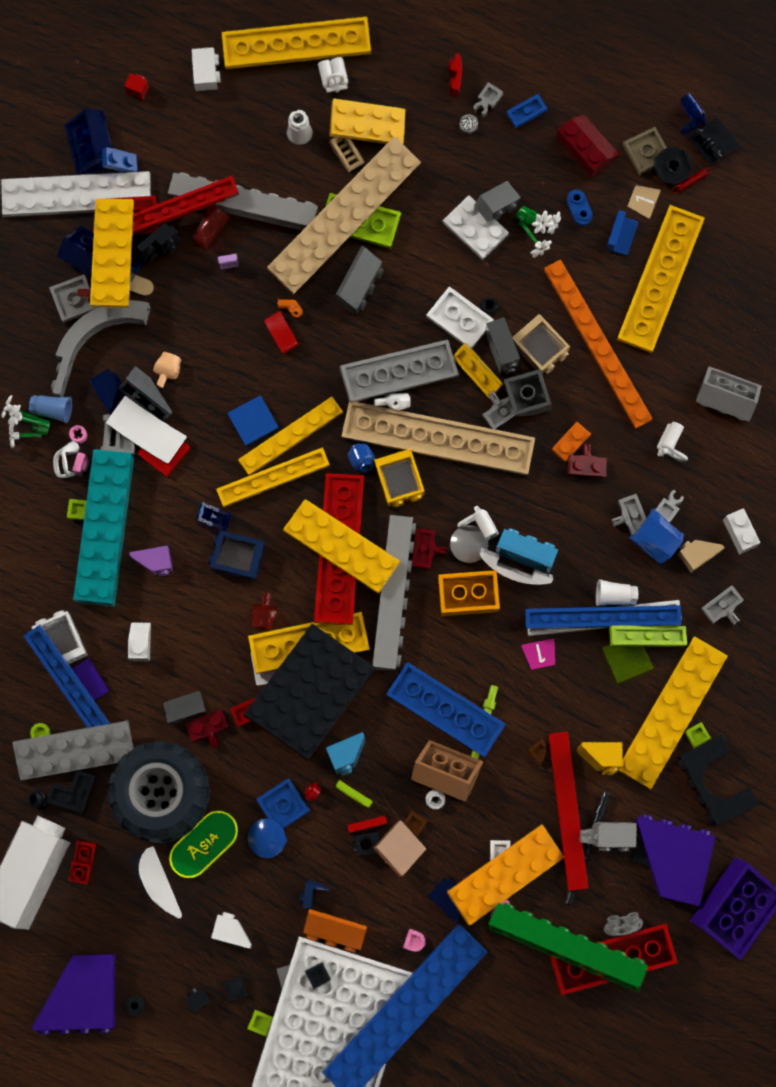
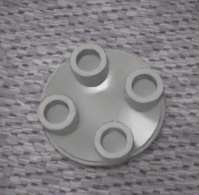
(467, 544)
(623, 925)

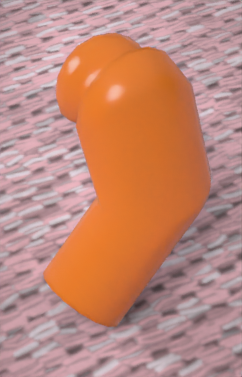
(292, 306)

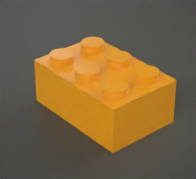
(468, 593)

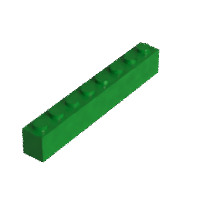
(568, 947)

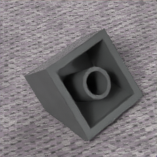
(528, 394)

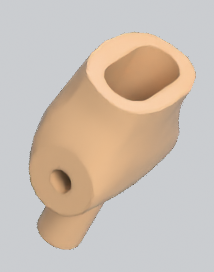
(167, 367)

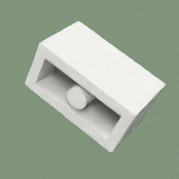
(205, 69)
(741, 531)

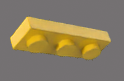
(477, 369)

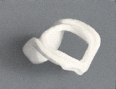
(69, 449)

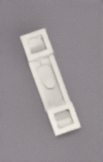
(538, 577)

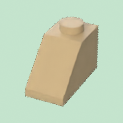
(698, 553)

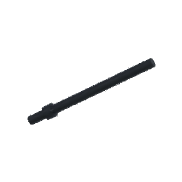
(600, 812)

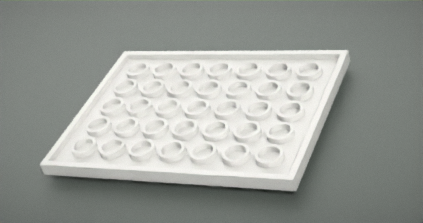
(319, 1022)

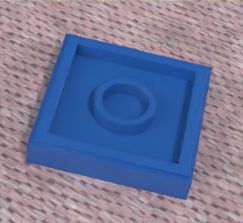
(253, 420)
(283, 804)

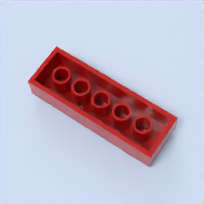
(650, 945)

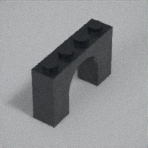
(718, 809)

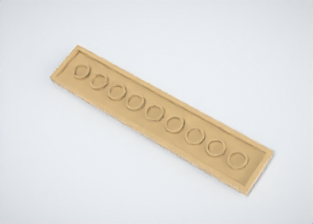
(343, 215)
(438, 438)

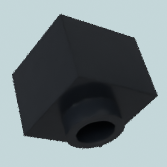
(197, 999)

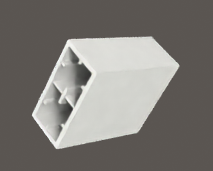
(29, 870)

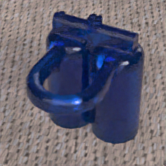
(694, 110)

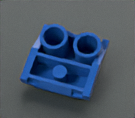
(657, 537)

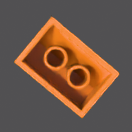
(334, 930)

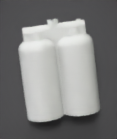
(333, 74)
(669, 440)
(484, 522)

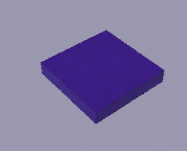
(90, 679)

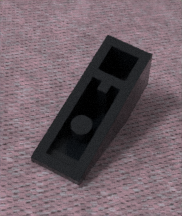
(143, 392)

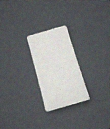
(146, 430)

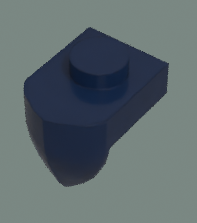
(307, 896)

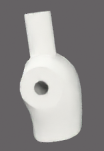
(395, 401)

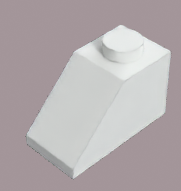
(139, 642)
(230, 931)

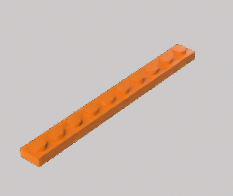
(598, 344)

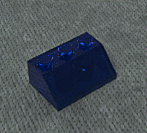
(87, 137)

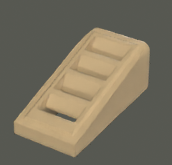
(333, 143)

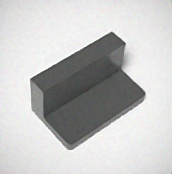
(184, 708)

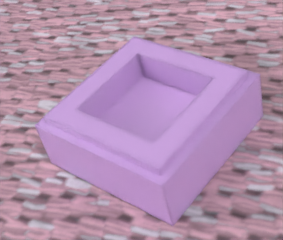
(228, 261)

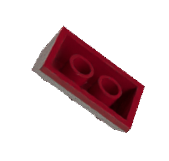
(586, 145)

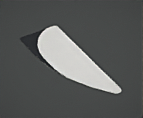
(154, 881)

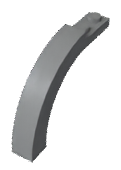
(87, 327)

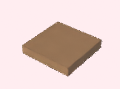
(399, 848)

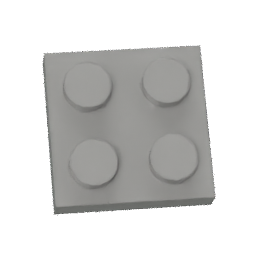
(67, 300)

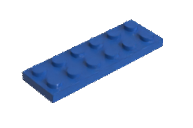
(446, 709)

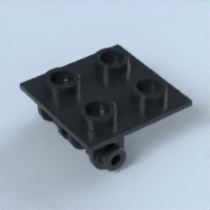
(713, 142)

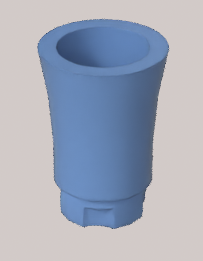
(51, 407)

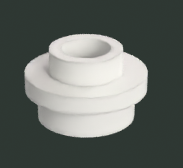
(435, 804)

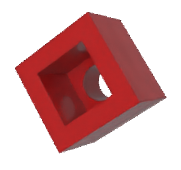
(136, 86)

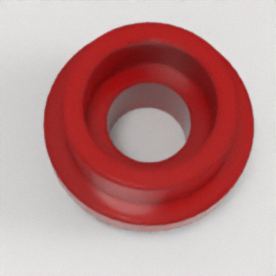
(312, 791)

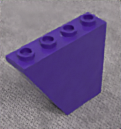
(676, 858)
(81, 997)

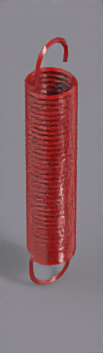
(691, 180)

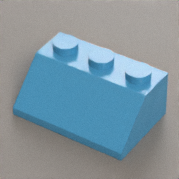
(526, 550)
(346, 753)

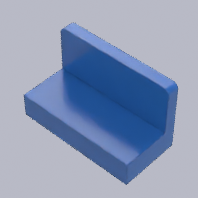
(622, 234)

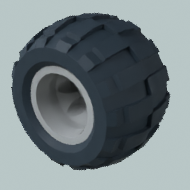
(134, 774)

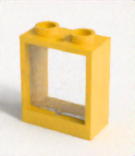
(399, 478)

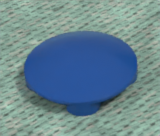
(266, 838)

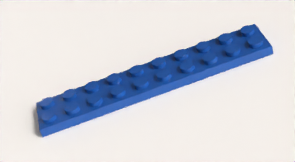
(405, 1010)

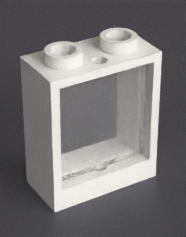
(64, 635)

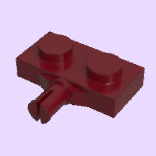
(587, 464)
(425, 548)
(207, 727)

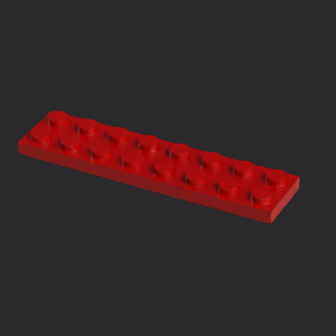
(335, 587)

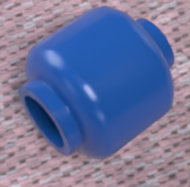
(361, 457)

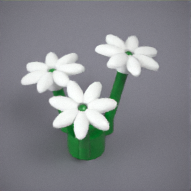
(528, 217)
(39, 425)

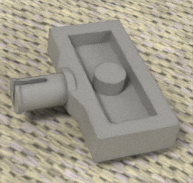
(499, 412)
(632, 513)
(723, 606)

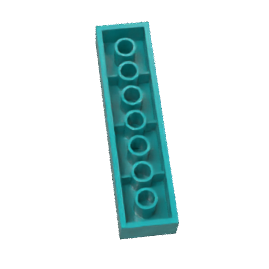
(103, 528)

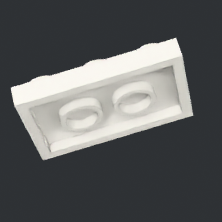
(473, 229)
(459, 317)

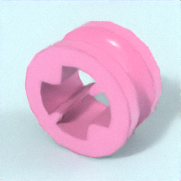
(83, 432)

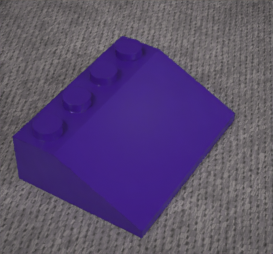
(737, 908)

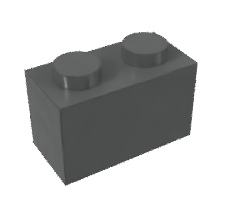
(497, 202)

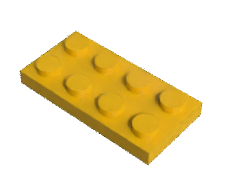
(366, 121)

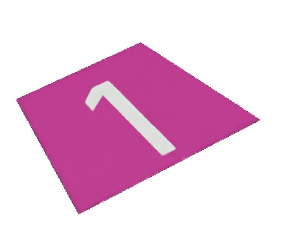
(540, 653)

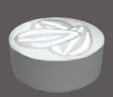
(468, 124)

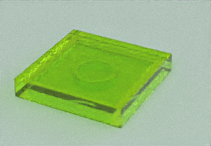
(627, 661)

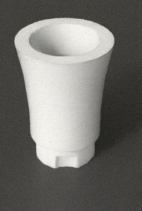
(299, 129)
(615, 594)

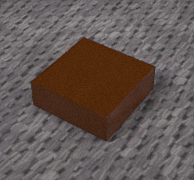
(415, 823)

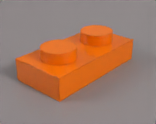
(571, 441)

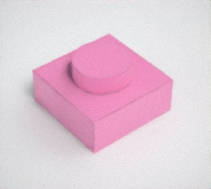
(81, 464)

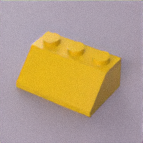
(602, 756)

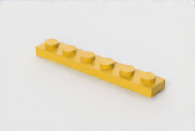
(290, 436)
(273, 477)

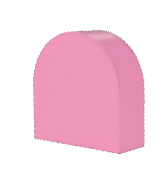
(414, 941)

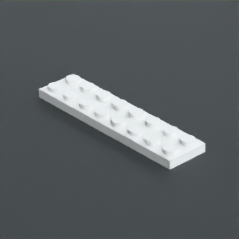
(68, 193)

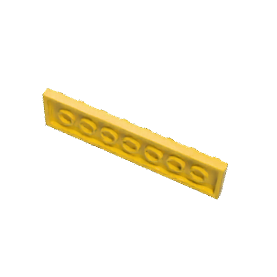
(296, 43)
(660, 279)
(672, 712)

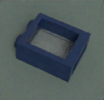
(237, 555)

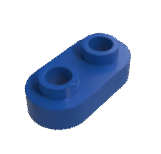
(579, 207)

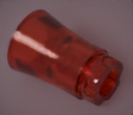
(210, 226)

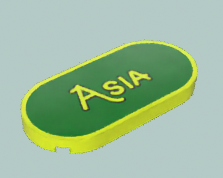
(204, 844)

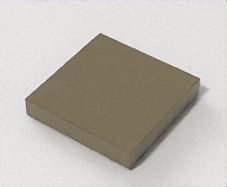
(643, 149)

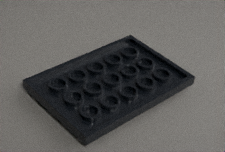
(309, 692)

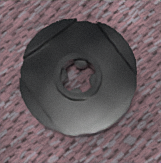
(682, 169)

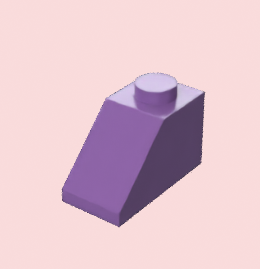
(155, 560)

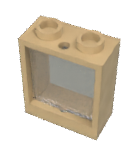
(541, 345)

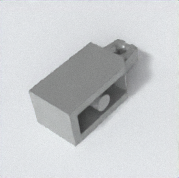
(610, 835)

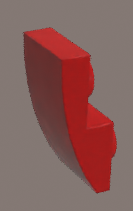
(455, 68)
(281, 332)
(82, 861)

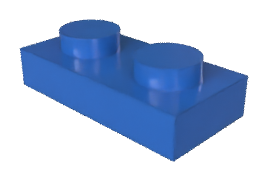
(526, 111)
(119, 160)

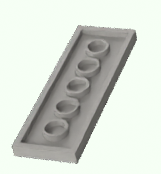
(398, 371)
(72, 750)

